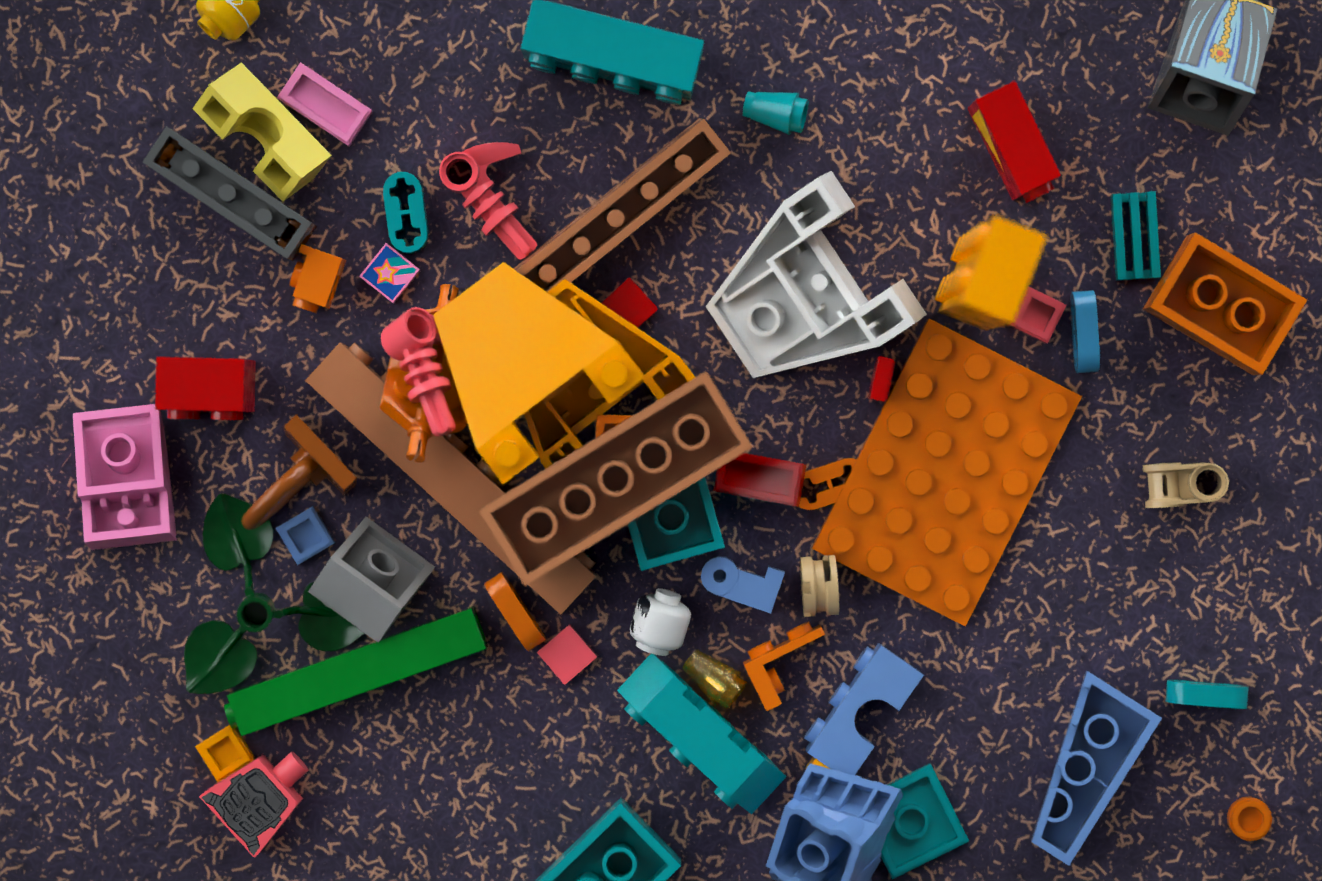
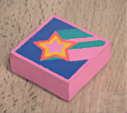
(389, 273)

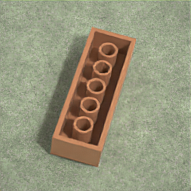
(615, 478)

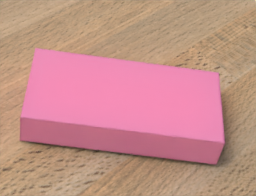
(324, 104)

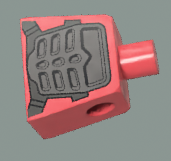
(257, 799)

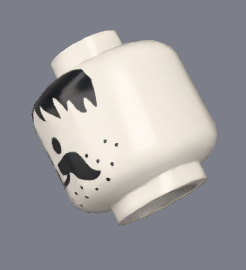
(660, 622)

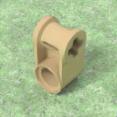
(1181, 484)

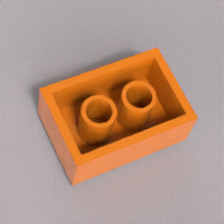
(1225, 304)

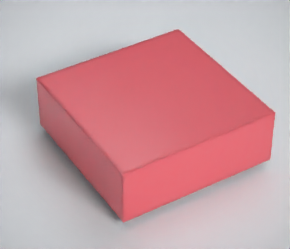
(1038, 315)
(567, 654)

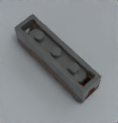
(229, 194)

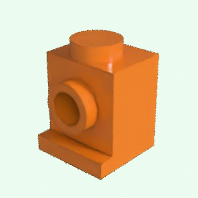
(316, 279)

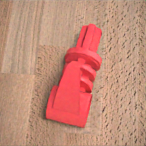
(487, 204)
(411, 342)

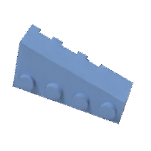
(1093, 761)

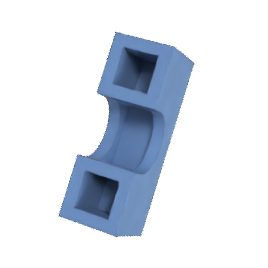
(879, 677)

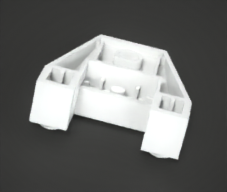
(794, 296)

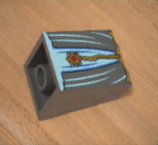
(1213, 62)

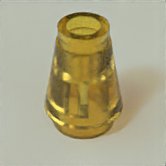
(714, 678)

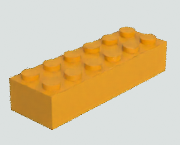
(990, 273)

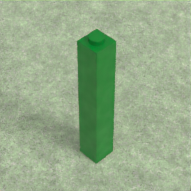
(355, 671)

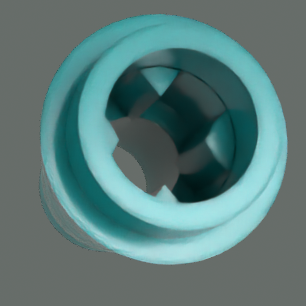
(777, 110)

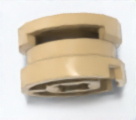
(819, 585)

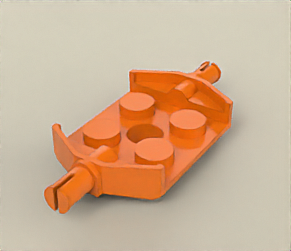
(411, 415)

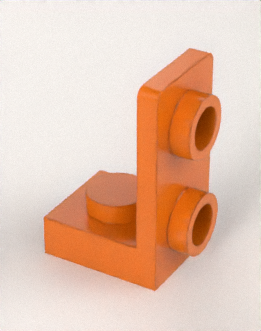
(768, 682)

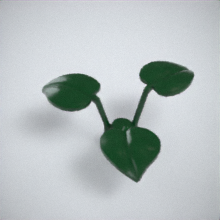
(216, 654)

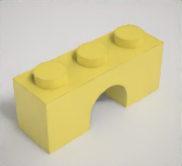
(245, 105)

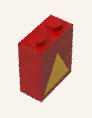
(1014, 143)

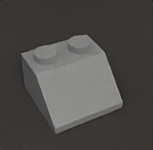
(371, 579)

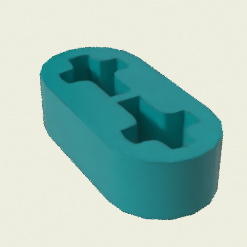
(395, 214)
(1207, 694)

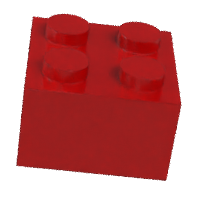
(205, 384)

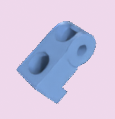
(726, 580)

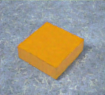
(225, 752)

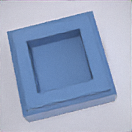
(305, 535)

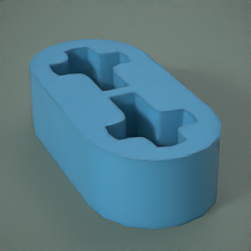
(1085, 331)

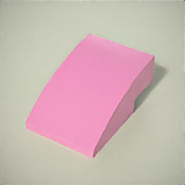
(123, 477)

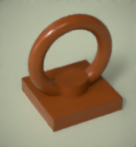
(312, 463)

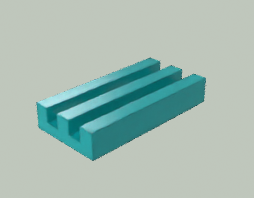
(1152, 233)

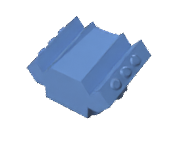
(833, 828)

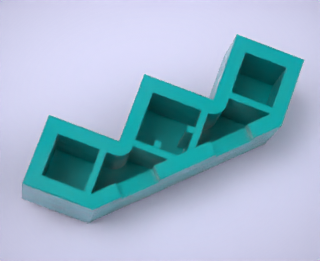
(700, 735)

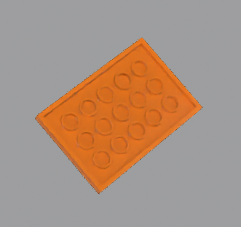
(946, 472)

